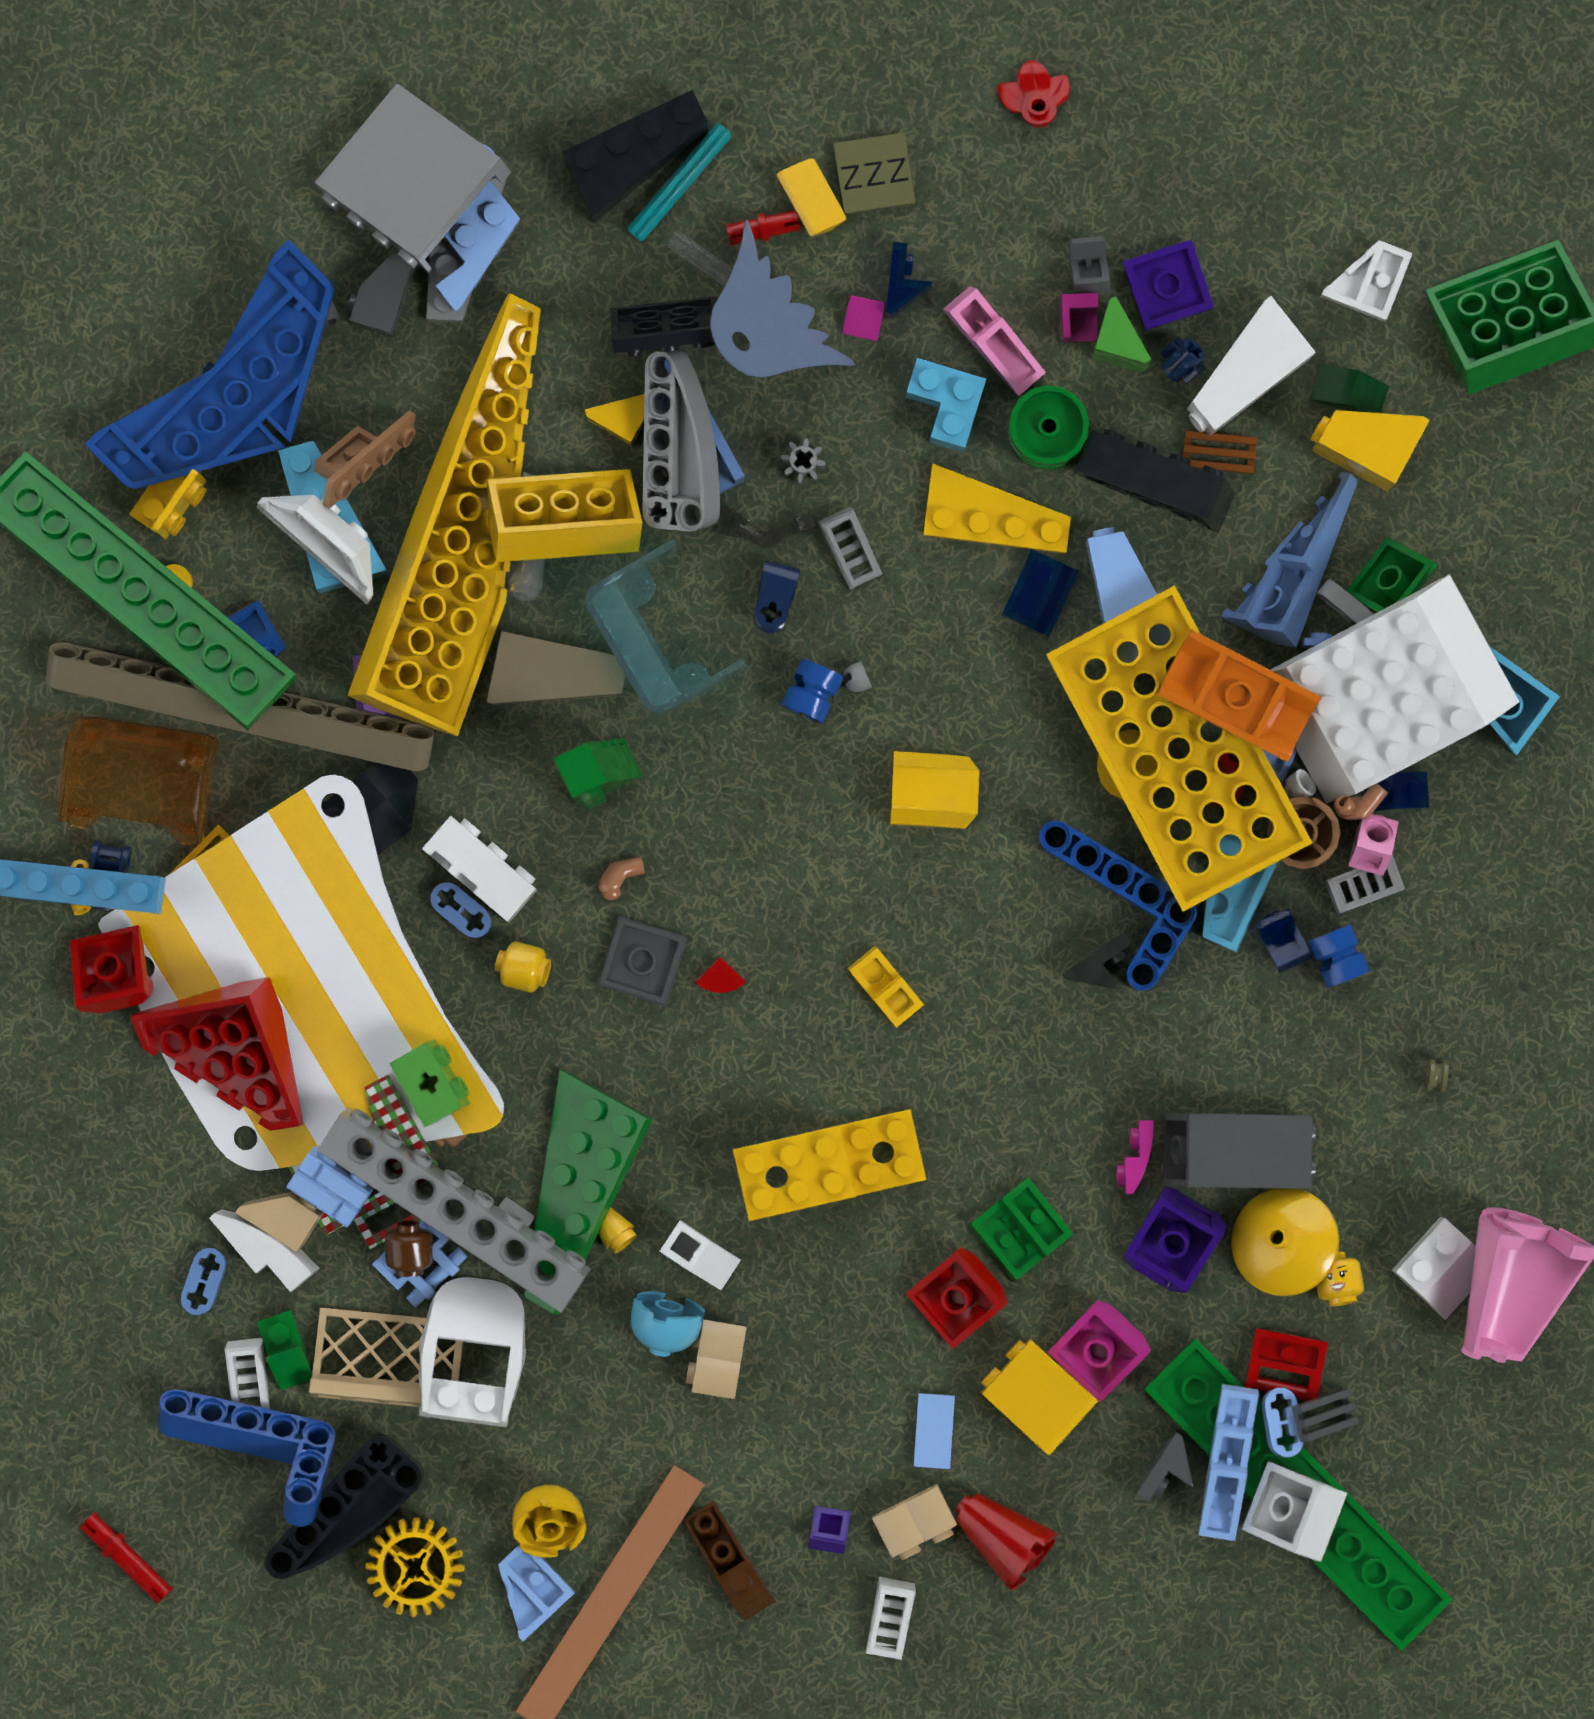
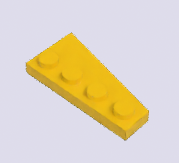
(984, 514)

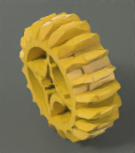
(428, 1577)

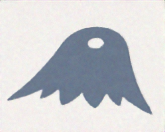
(764, 314)

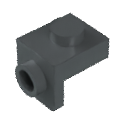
(1089, 265)

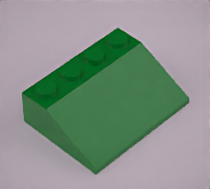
(1513, 316)

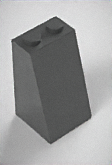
(1238, 1150)

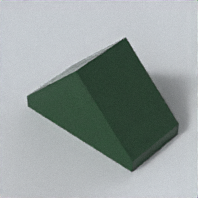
(1349, 390)

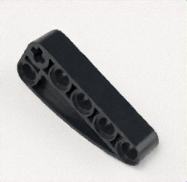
(360, 1508)

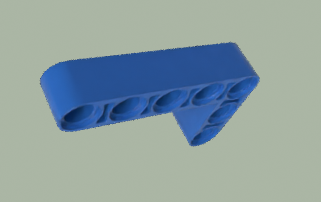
(1128, 891)
(260, 1433)

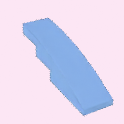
(1228, 1462)

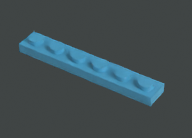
(81, 886)

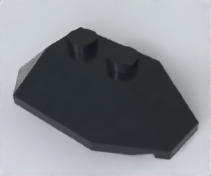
(388, 799)

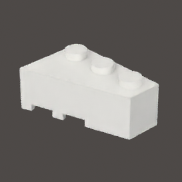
(481, 867)

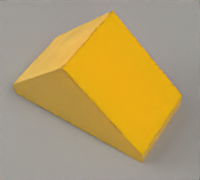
(620, 418)

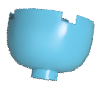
(665, 1324)

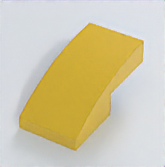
(885, 986)

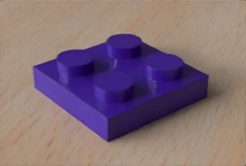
(1168, 285)

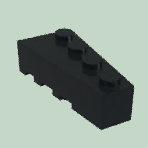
(627, 155)
(1156, 478)

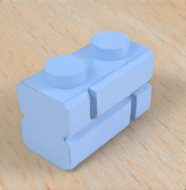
(330, 1187)

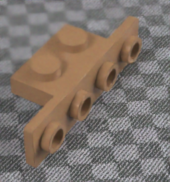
(359, 455)

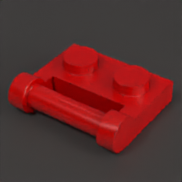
(1286, 1354)

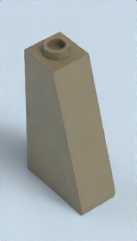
(547, 671)

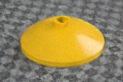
(1307, 1245)

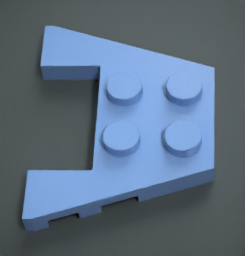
(477, 241)

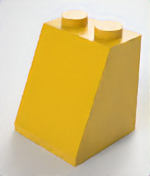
(1369, 443)
(1037, 1395)

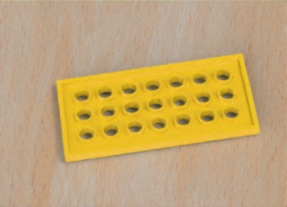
(1138, 790)

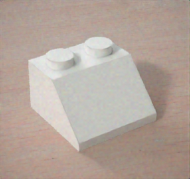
(1439, 1267)
(1294, 1511)

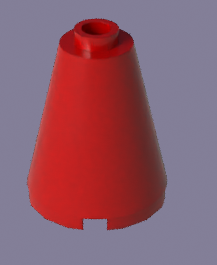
(1004, 1537)

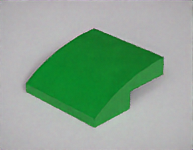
(1033, 1219)

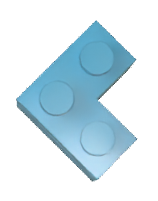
(954, 394)

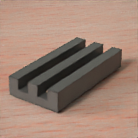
(1344, 1409)

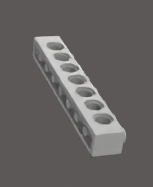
(434, 1208)

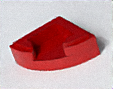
(720, 978)

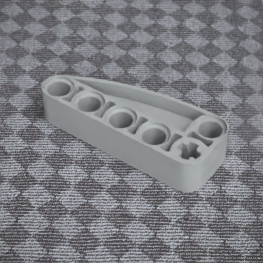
(690, 453)

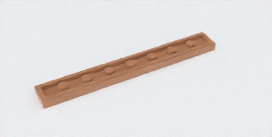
(611, 1595)

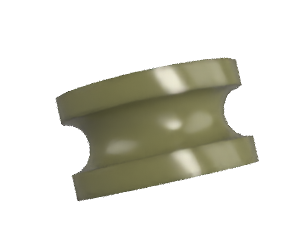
(1437, 1075)

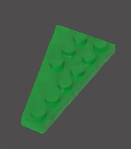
(585, 1165)

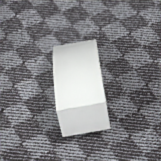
(263, 1250)

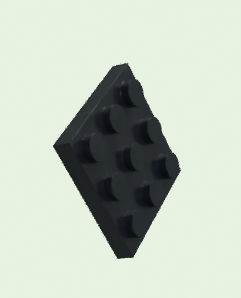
(662, 326)

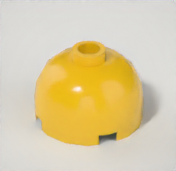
(548, 1521)

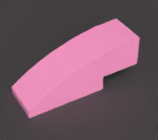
(994, 340)

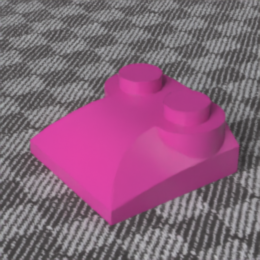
(1100, 1349)

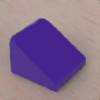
(829, 1530)

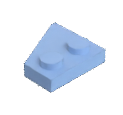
(532, 1589)

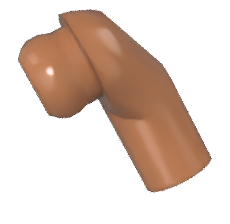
(1361, 806)
(616, 874)

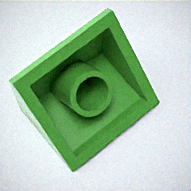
(1119, 342)

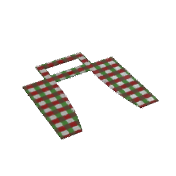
(392, 1114)

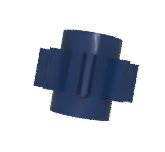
(1182, 360)

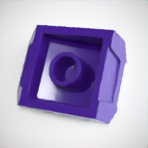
(1175, 1240)

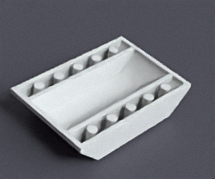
(1396, 690)

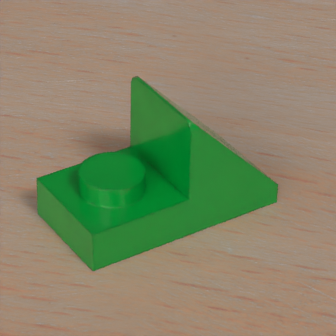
(285, 1350)

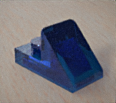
(903, 291)

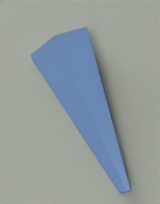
(1284, 596)

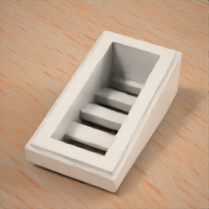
(241, 1348)
(895, 1588)

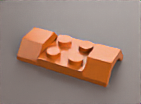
(1238, 695)

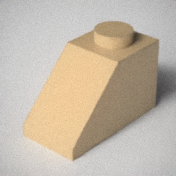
(283, 1217)

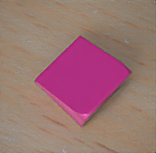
(863, 318)

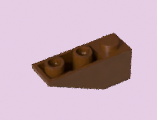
(729, 1561)

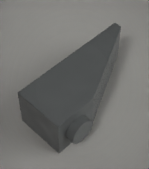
(381, 297)

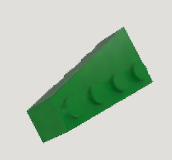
(597, 770)

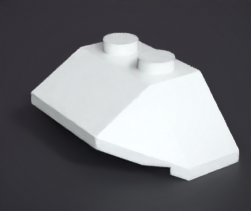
(325, 537)

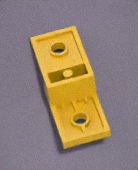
(829, 1164)

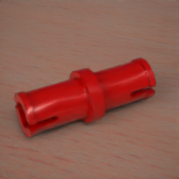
(765, 226)

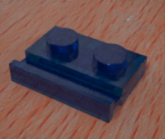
(1040, 593)

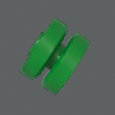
(1045, 449)

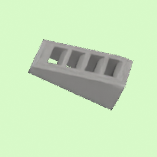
(836, 519)
(1338, 897)

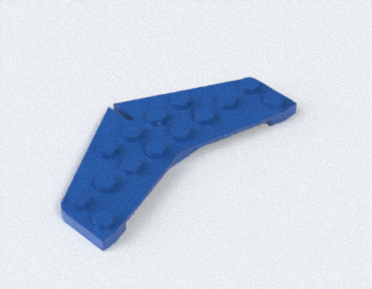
(255, 379)

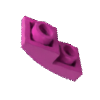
(1133, 1168)

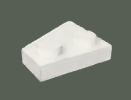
(1371, 281)

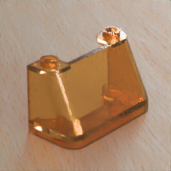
(138, 776)

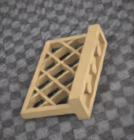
(372, 1389)

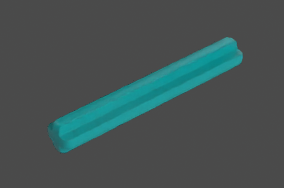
(679, 182)

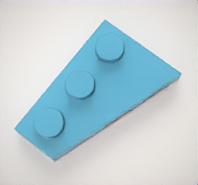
(1233, 909)

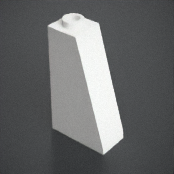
(1256, 362)

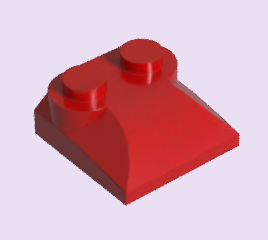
(110, 971)
(958, 1296)

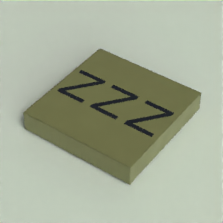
(874, 173)

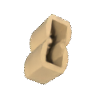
(717, 1359)
(914, 1522)

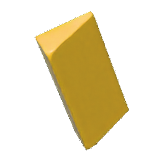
(811, 197)

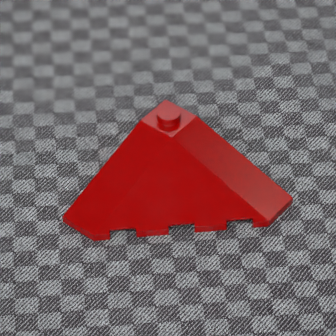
(233, 1042)

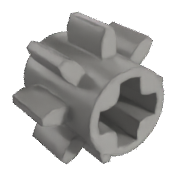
(801, 471)

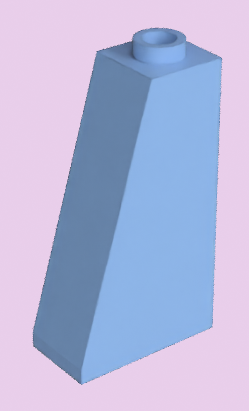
(1120, 584)

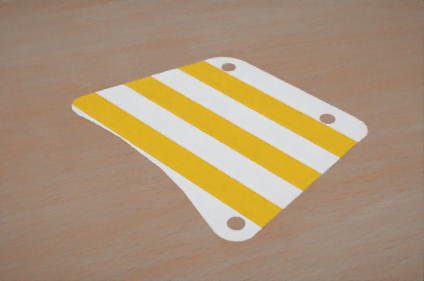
(311, 911)

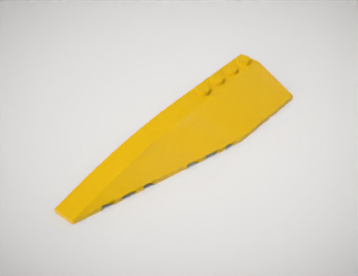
(446, 578)

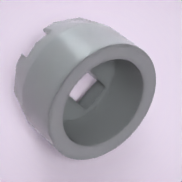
(856, 678)

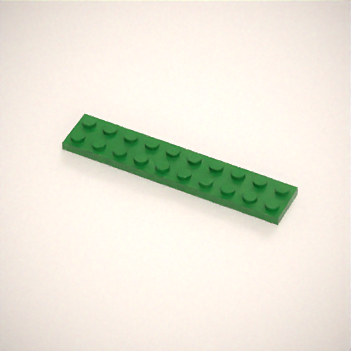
(140, 592)
(1359, 1553)

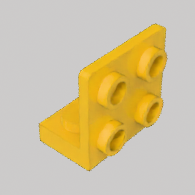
(165, 503)

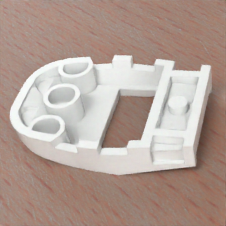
(474, 1313)

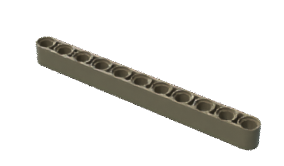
(288, 718)

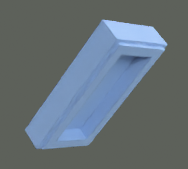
(934, 1430)

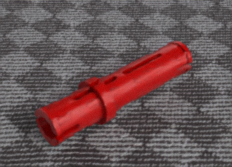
(125, 1557)

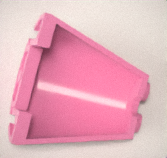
(1518, 1282)

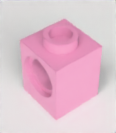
(1373, 844)

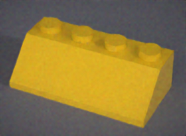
(563, 515)

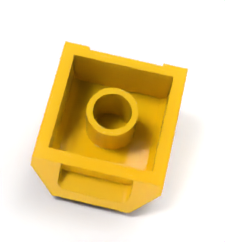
(934, 790)

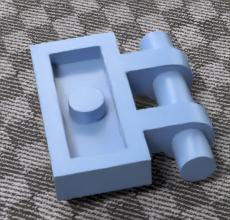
(426, 1287)

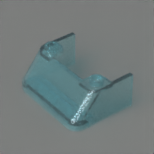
(614, 609)

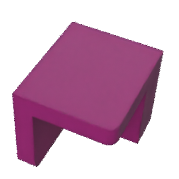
(1079, 317)

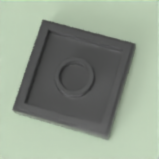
(642, 961)

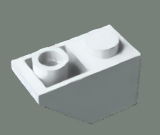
(700, 1255)

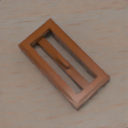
(1250, 455)

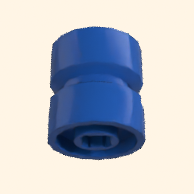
(812, 690)
(1339, 956)

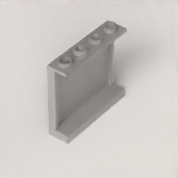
(408, 176)

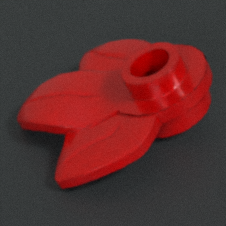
(1035, 88)

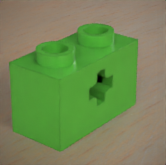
(414, 1072)

